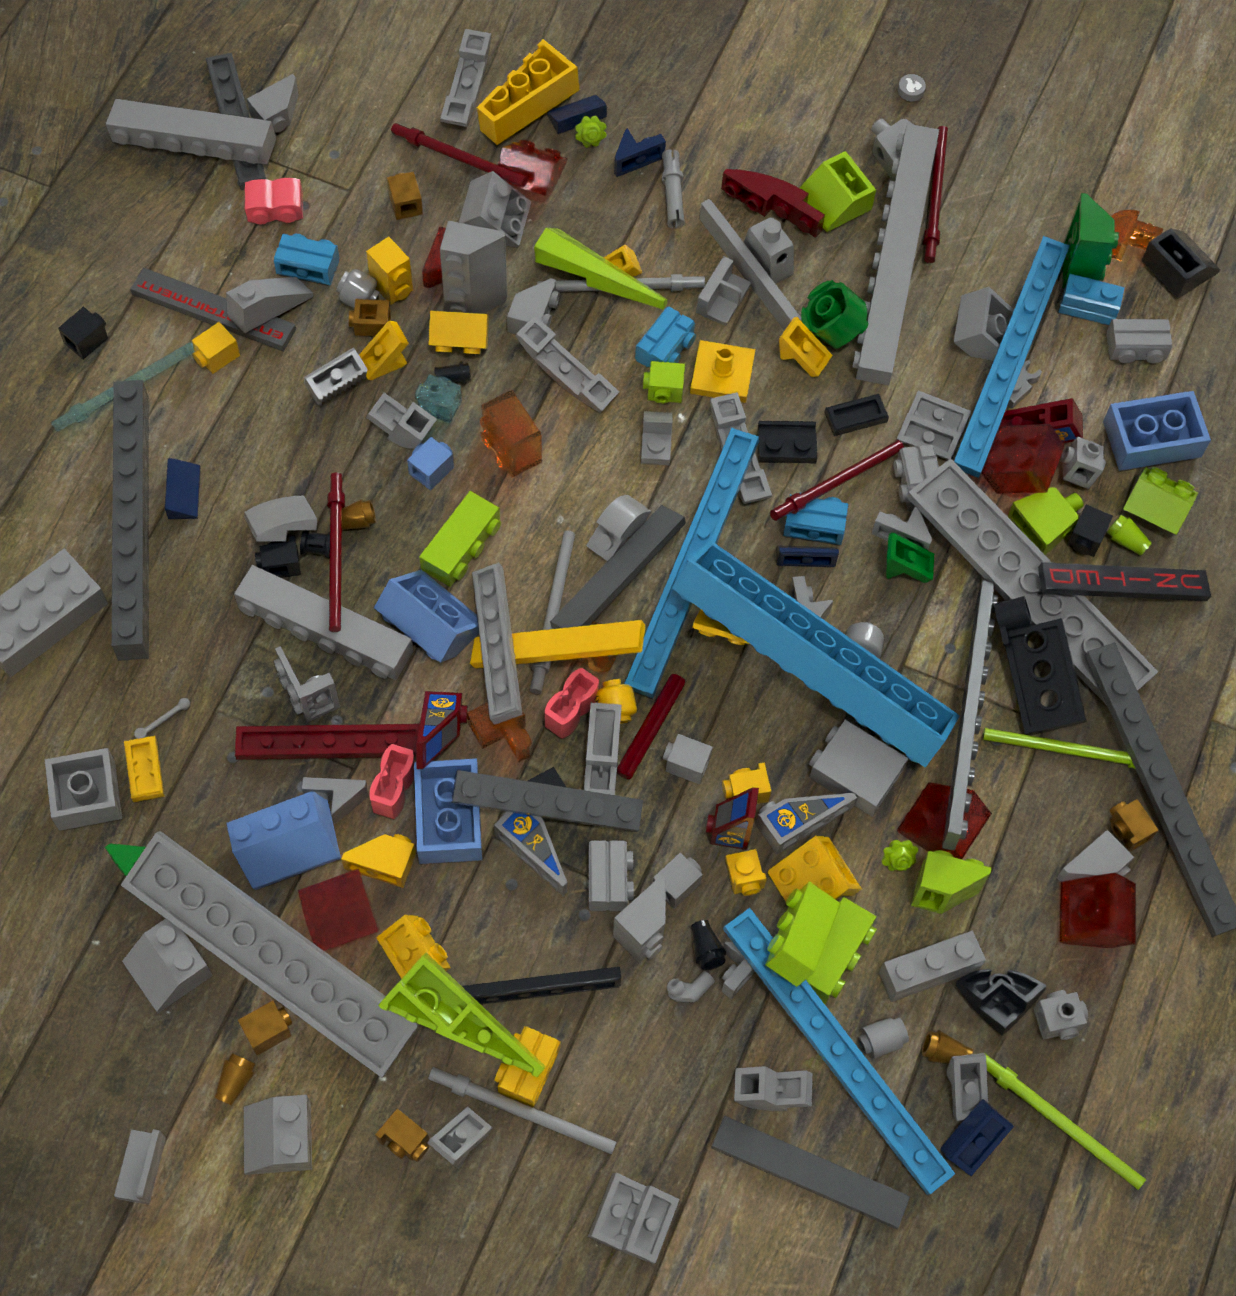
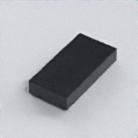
(856, 414)

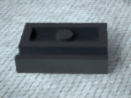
(787, 442)

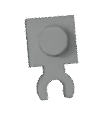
(1023, 384)

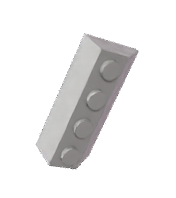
(473, 268)

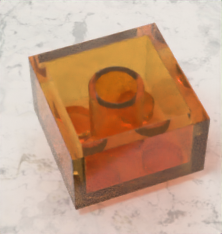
(511, 434)

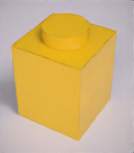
(215, 348)

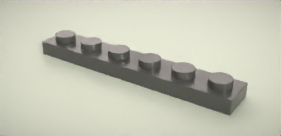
(547, 801)

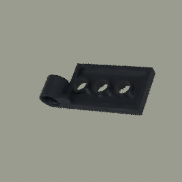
(1015, 629)

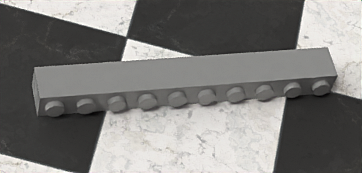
(897, 254)

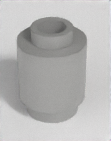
(883, 1037)

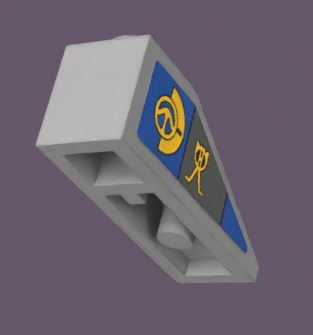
(797, 818)
(531, 842)

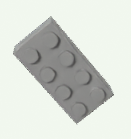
(45, 610)

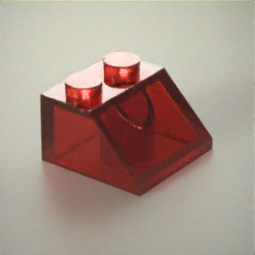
(1098, 911)

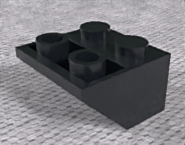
(1178, 262)

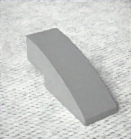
(602, 748)

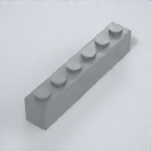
(191, 131)
(307, 617)

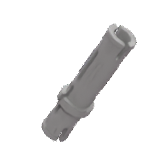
(672, 178)

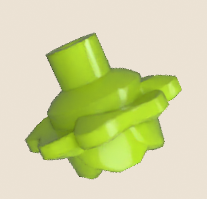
(590, 131)
(899, 855)

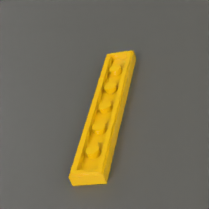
(572, 643)

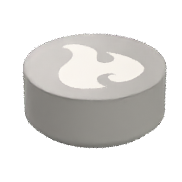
(911, 87)

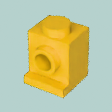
(745, 779)

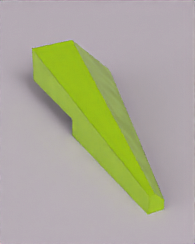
(569, 255)
(440, 1003)

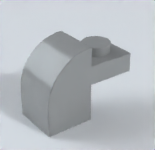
(403, 425)
(616, 524)
(772, 1090)

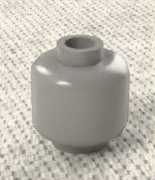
(356, 286)
(867, 636)

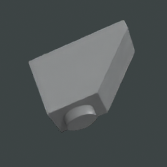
(275, 103)
(1099, 858)

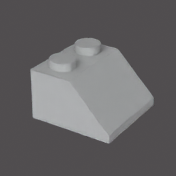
(982, 323)
(642, 922)
(166, 965)
(278, 1135)

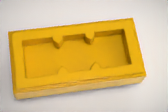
(144, 769)

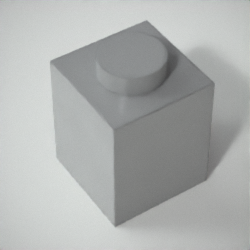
(687, 758)
(681, 878)

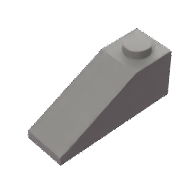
(264, 300)

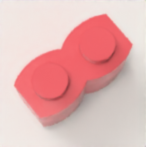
(273, 200)
(567, 706)
(389, 786)

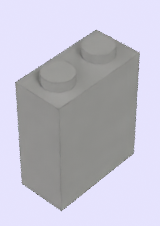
(857, 765)

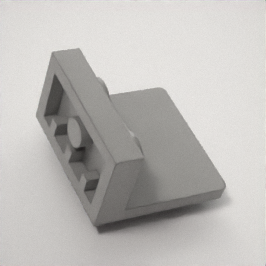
(311, 699)

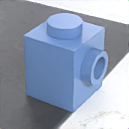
(430, 462)

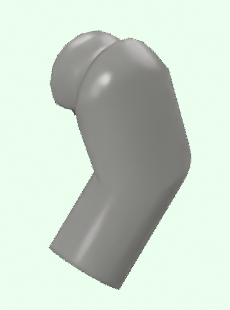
(689, 992)

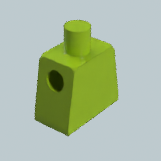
(1046, 517)

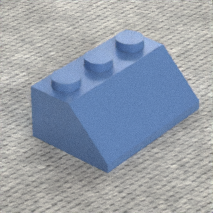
(428, 615)
(284, 839)

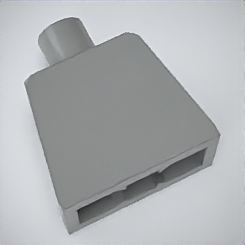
(886, 141)
(771, 249)

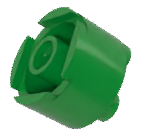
(835, 314)

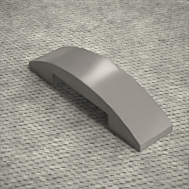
(467, 79)
(564, 367)
(729, 414)

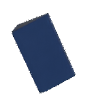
(570, 115)
(182, 489)
(807, 556)
(976, 1137)

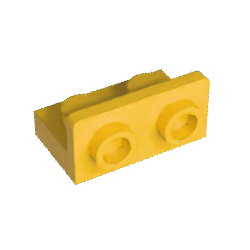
(408, 941)

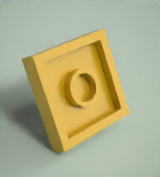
(722, 370)

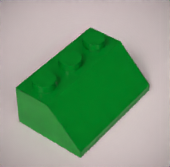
(1090, 241)

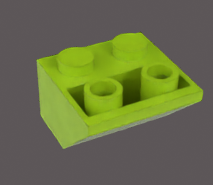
(839, 191)
(1161, 499)
(947, 881)

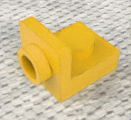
(745, 872)

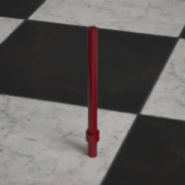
(417, 137)
(932, 234)
(798, 501)
(335, 503)

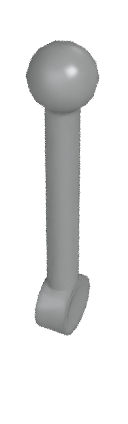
(183, 704)

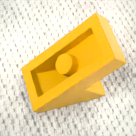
(804, 347)
(385, 351)

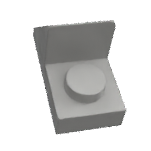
(656, 438)
(913, 530)
(804, 595)
(343, 793)
(735, 976)
(968, 1083)
(460, 1136)

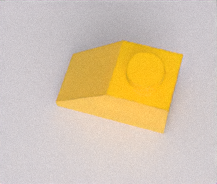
(383, 859)

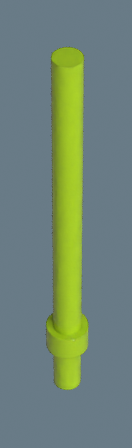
(1058, 746)
(1007, 1079)

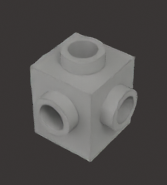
(1082, 462)
(1061, 1015)

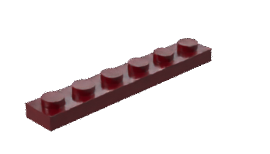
(322, 741)

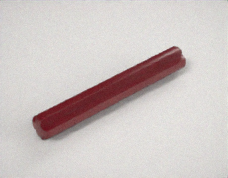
(650, 726)

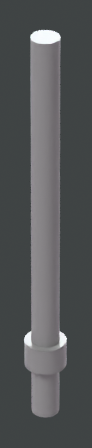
(675, 283)
(543, 668)
(463, 1086)

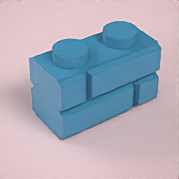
(306, 258)
(1091, 299)
(666, 338)
(819, 521)

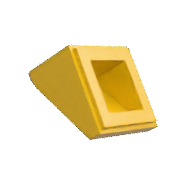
(625, 259)

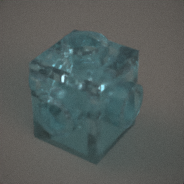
(439, 397)

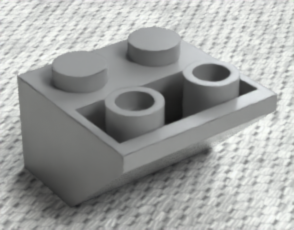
(496, 206)

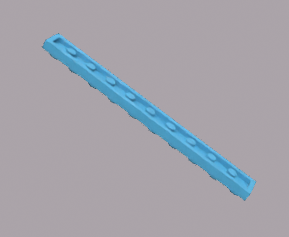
(1010, 356)
(706, 526)
(843, 1058)

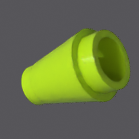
(1129, 535)

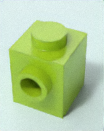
(664, 382)

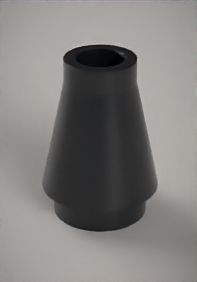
(707, 947)

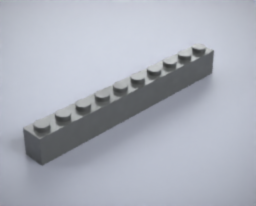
(130, 521)

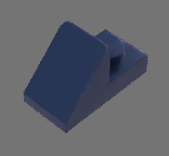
(635, 155)

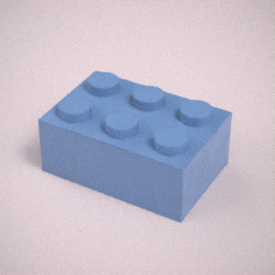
(1156, 430)
(444, 828)

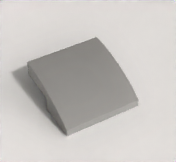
(934, 423)
(273, 518)
(633, 1218)

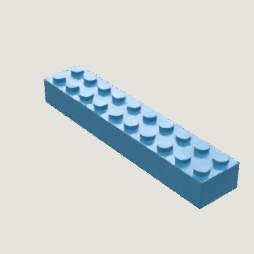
(816, 653)

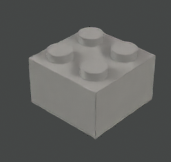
(83, 789)

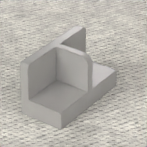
(722, 293)

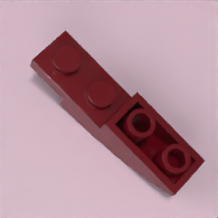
(766, 193)

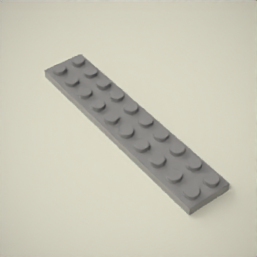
(1012, 563)
(268, 953)

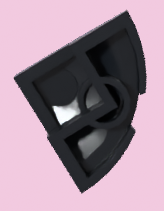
(1000, 997)

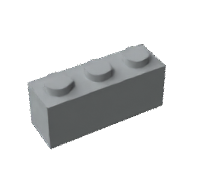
(931, 966)

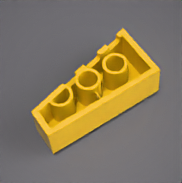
(528, 93)

